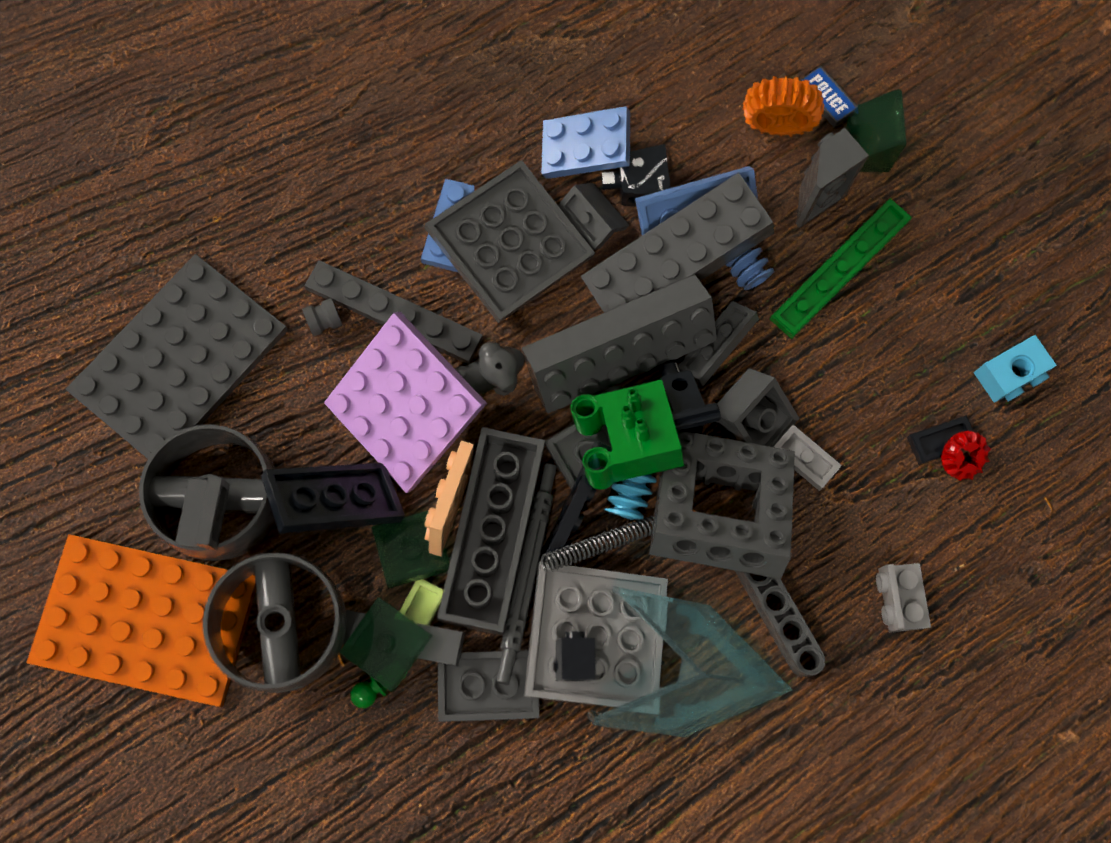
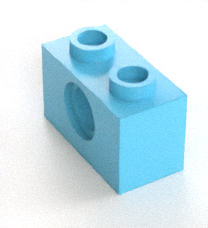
(1030, 360)

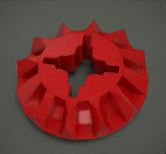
(953, 457)

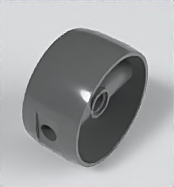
(165, 492)
(274, 597)

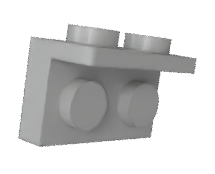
(903, 597)

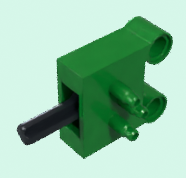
(639, 431)

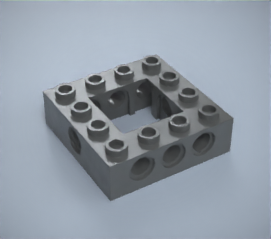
(721, 541)

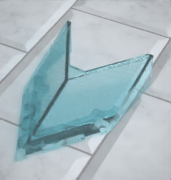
(716, 672)

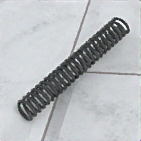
(576, 546)

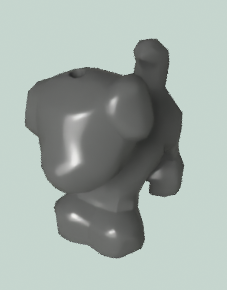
(494, 370)

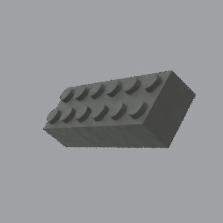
(686, 244)
(621, 343)
(491, 531)

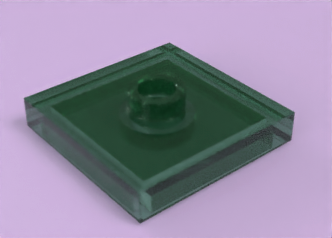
(406, 552)
(386, 644)

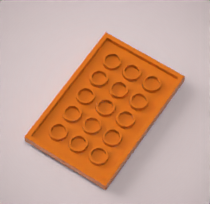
(138, 621)

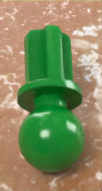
(365, 693)

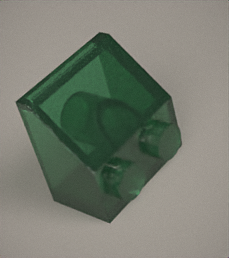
(880, 130)

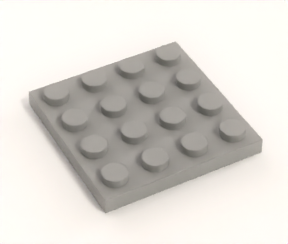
(625, 644)

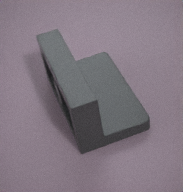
(592, 214)
(203, 513)

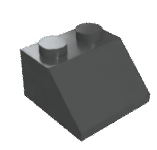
(756, 410)

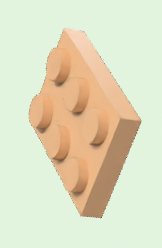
(449, 495)

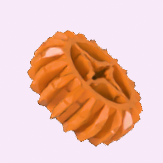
(783, 106)

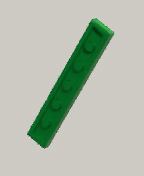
(840, 268)

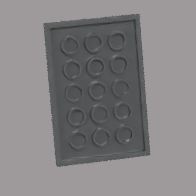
(177, 357)

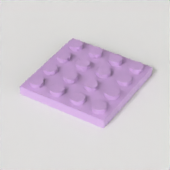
(404, 402)

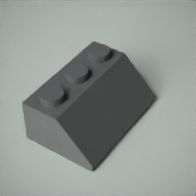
(829, 175)

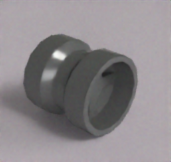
(322, 317)

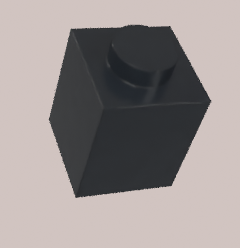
(575, 657)

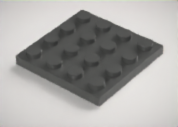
(509, 241)

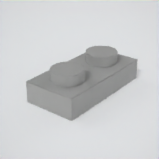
(810, 459)

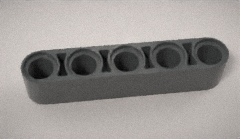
(775, 622)

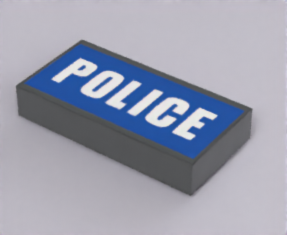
(836, 102)

